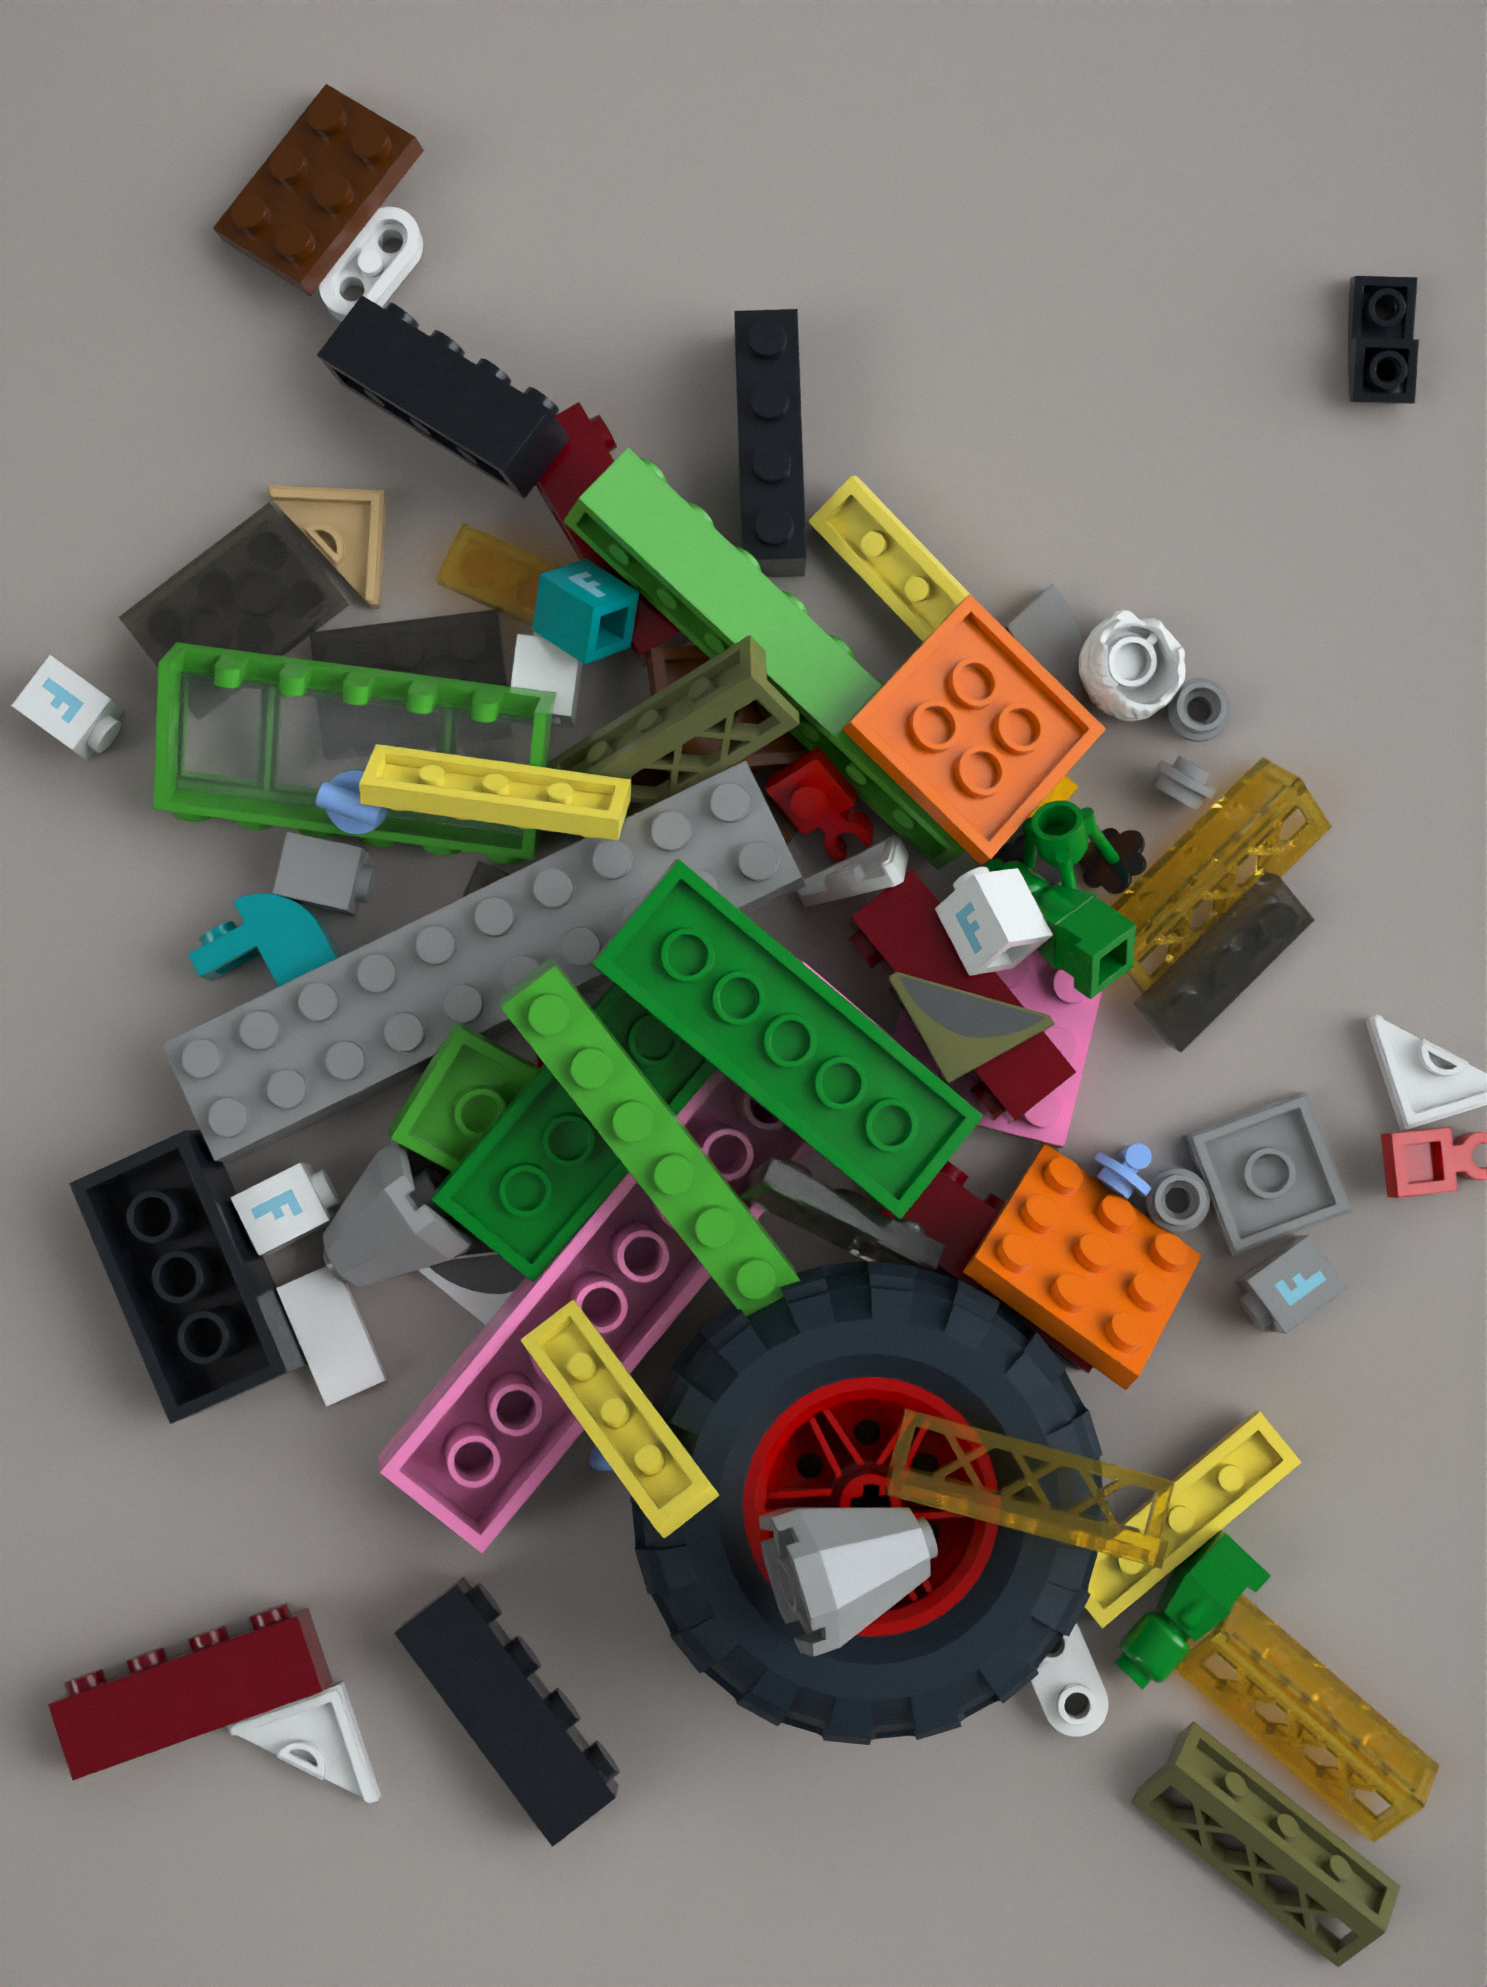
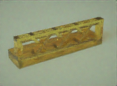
(1207, 862)
(1026, 1514)
(1319, 1714)

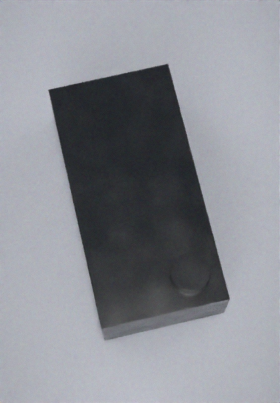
(187, 1275)

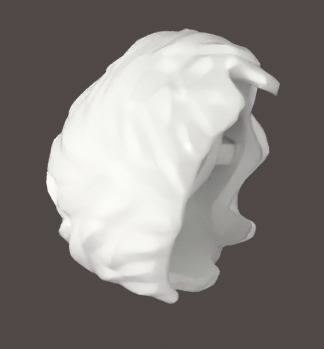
(1131, 666)

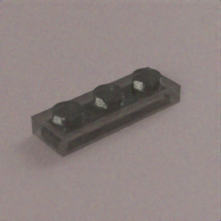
(1224, 961)
(839, 1216)

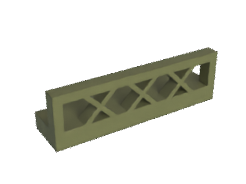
(679, 713)
(1278, 1841)

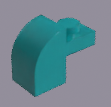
(274, 927)

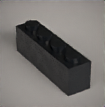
(445, 395)
(770, 440)
(509, 1710)

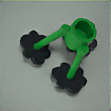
(1059, 839)

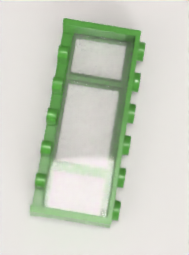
(264, 731)

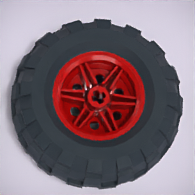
(798, 1382)

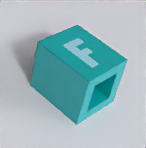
(585, 611)

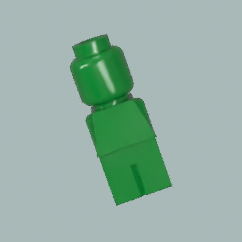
(1088, 935)
(1190, 1606)

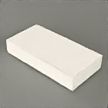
(331, 1335)

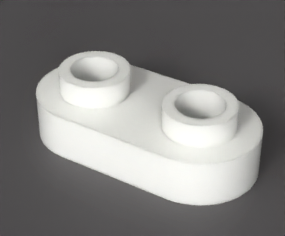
(369, 266)
(1066, 1673)

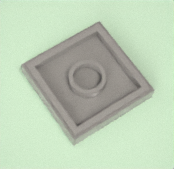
(1268, 1173)

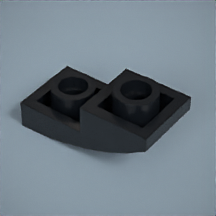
(1382, 339)

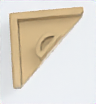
(344, 528)

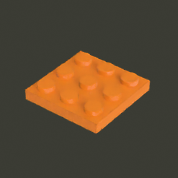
(974, 729)
(1084, 1266)

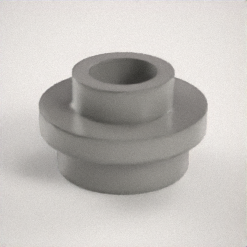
(1209, 694)
(1184, 782)
(1197, 1200)

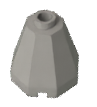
(392, 1222)
(843, 1567)

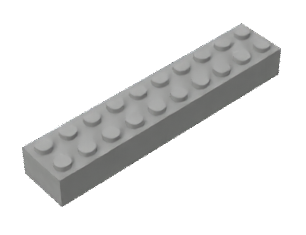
(394, 1000)

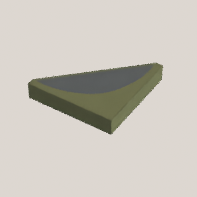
(963, 1027)

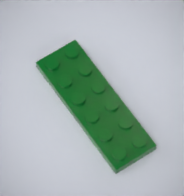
(787, 1038)
(544, 1161)

